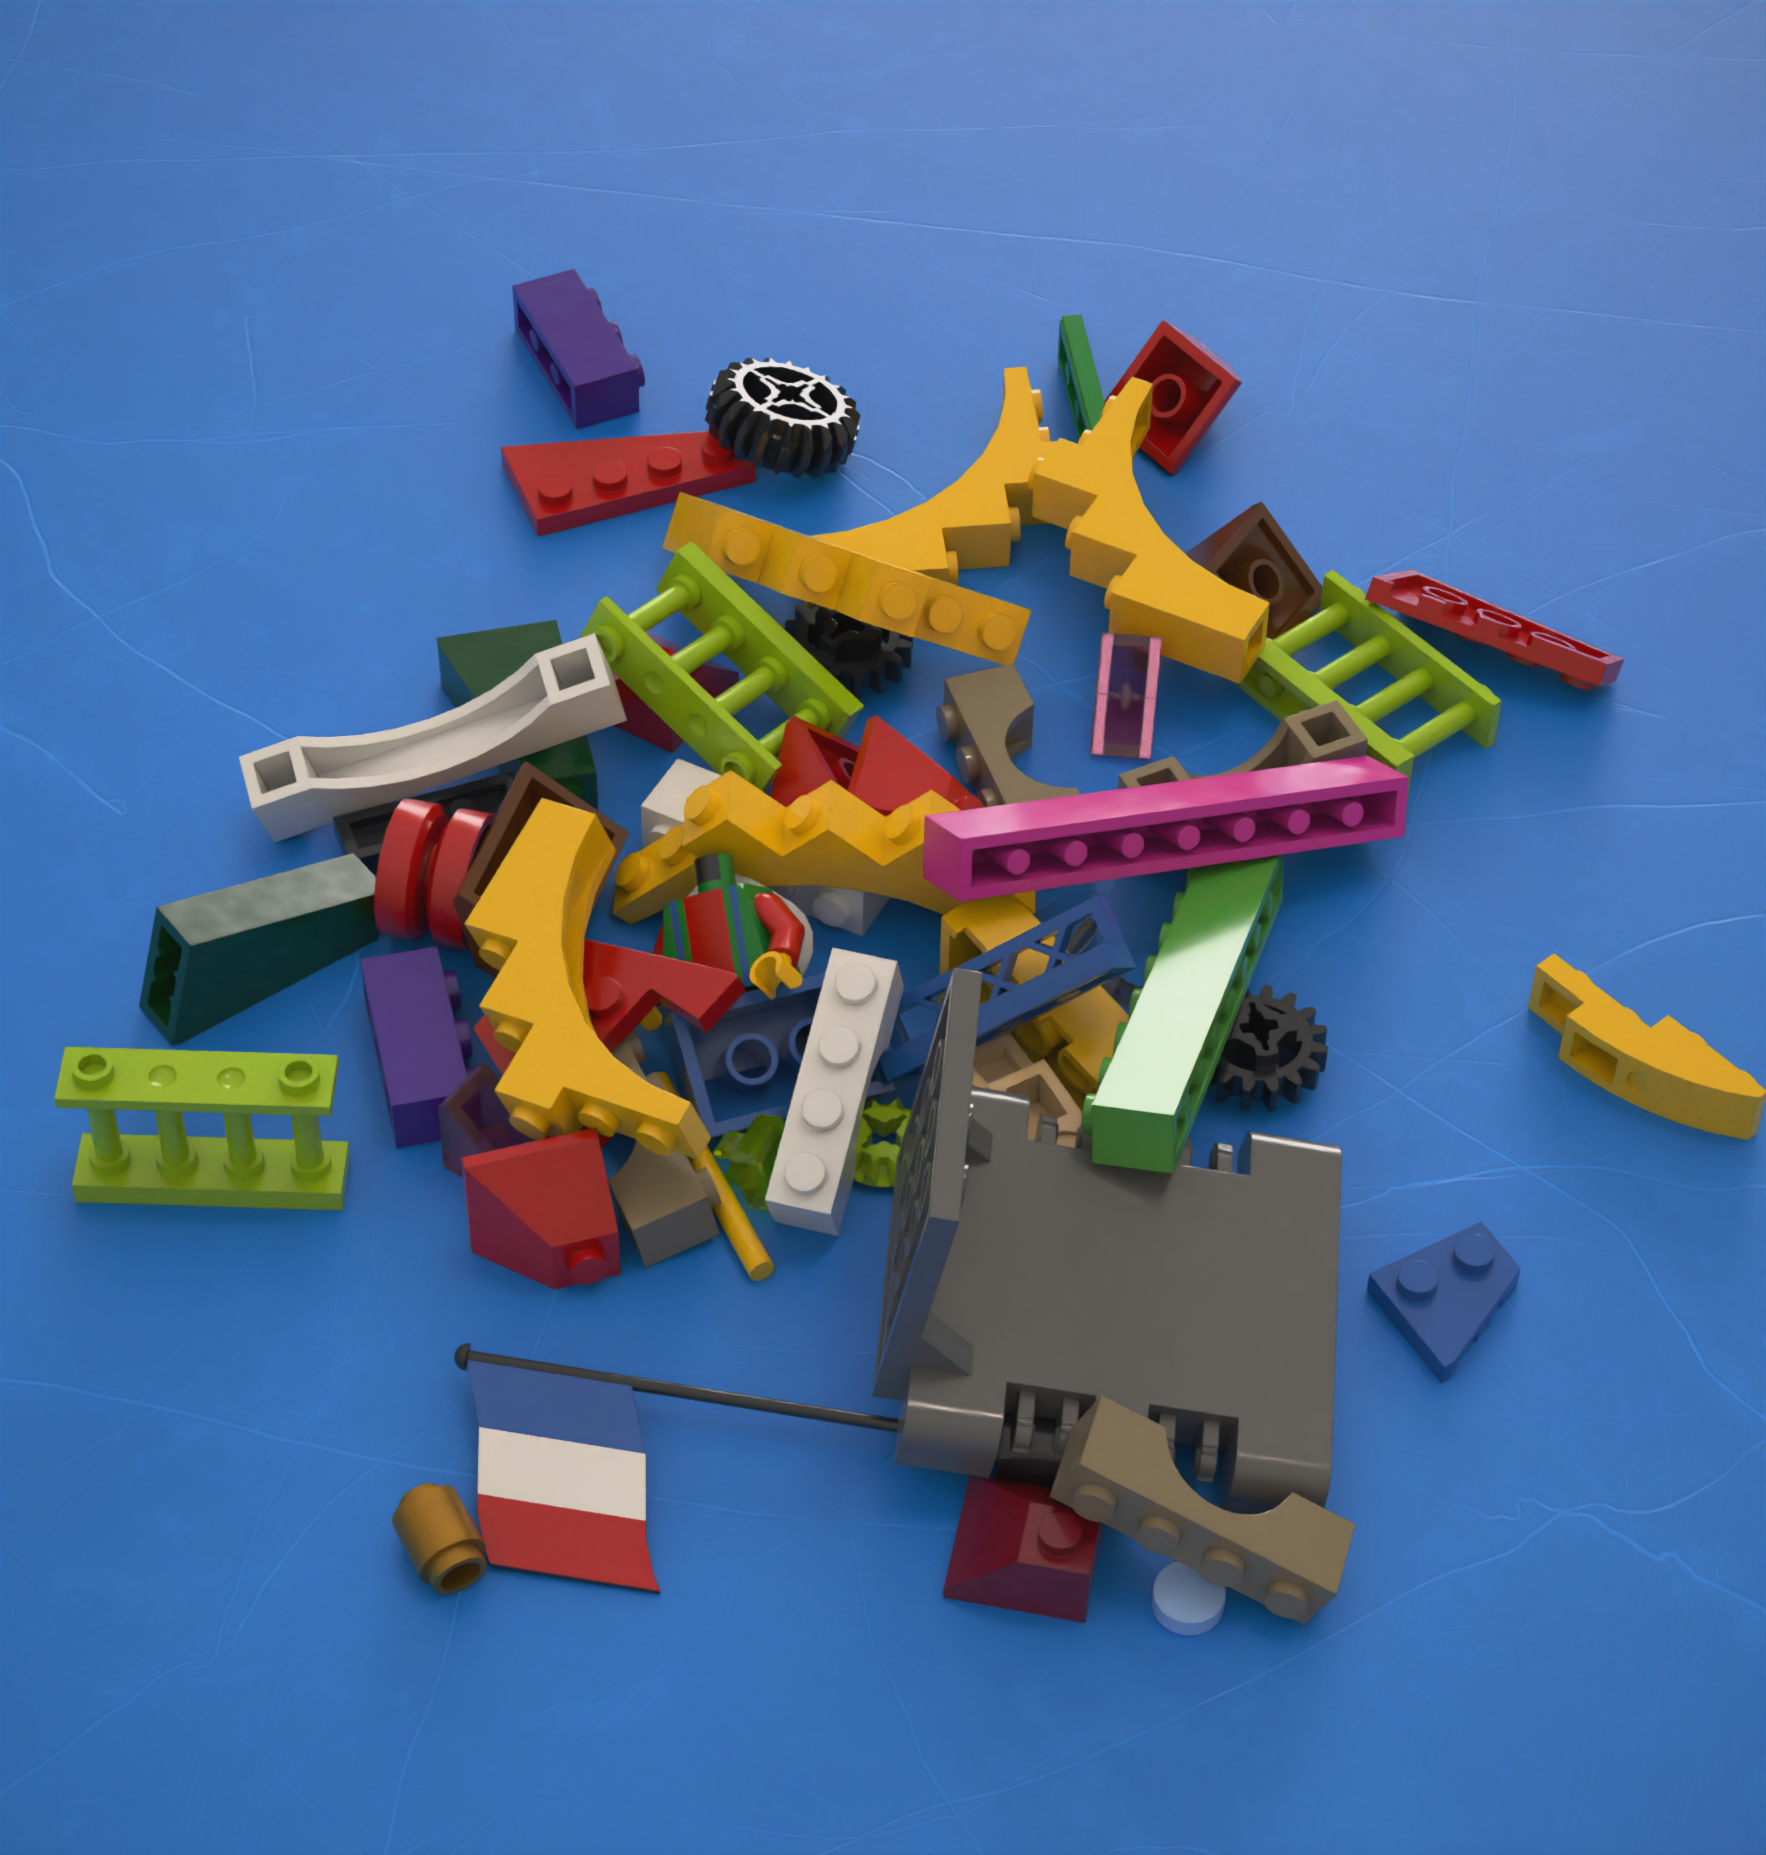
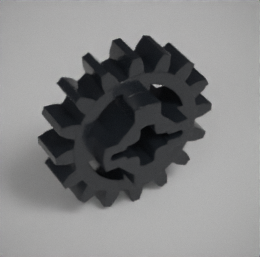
(851, 648)
(1270, 1052)

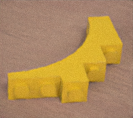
(976, 515)
(1123, 549)
(849, 581)
(815, 841)
(534, 933)

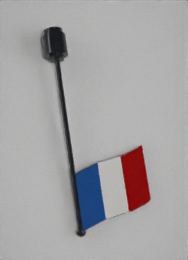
(570, 1464)

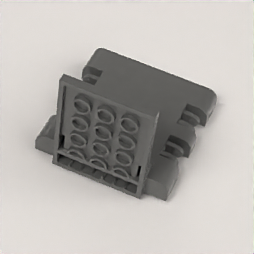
(1063, 1280)

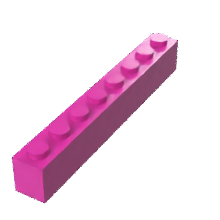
(1162, 827)

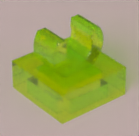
(752, 1157)

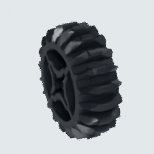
(782, 417)

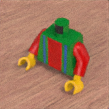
(732, 930)

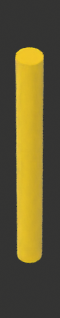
(730, 1212)

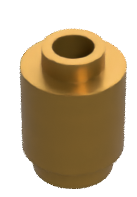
(440, 1538)

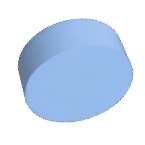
(1187, 1600)

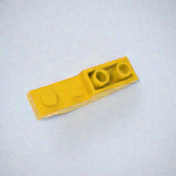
(1651, 1067)

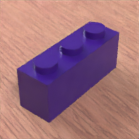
(577, 348)
(415, 1038)

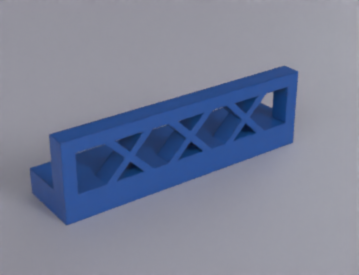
(1023, 1001)

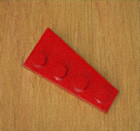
(612, 477)
(1494, 626)

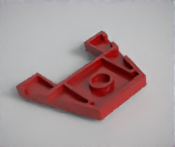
(627, 985)

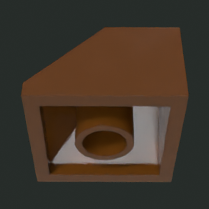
(1262, 561)

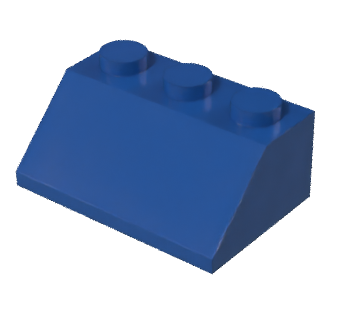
(749, 1057)

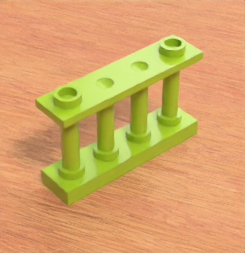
(748, 638)
(1379, 638)
(204, 1169)

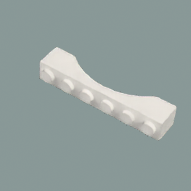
(537, 707)

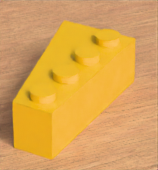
(1069, 1037)

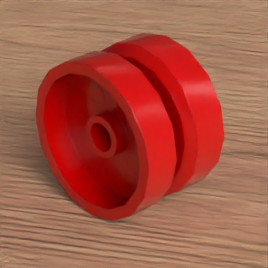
(422, 870)

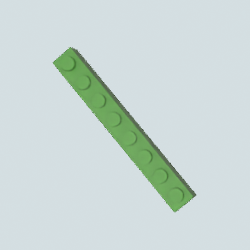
(1182, 1014)

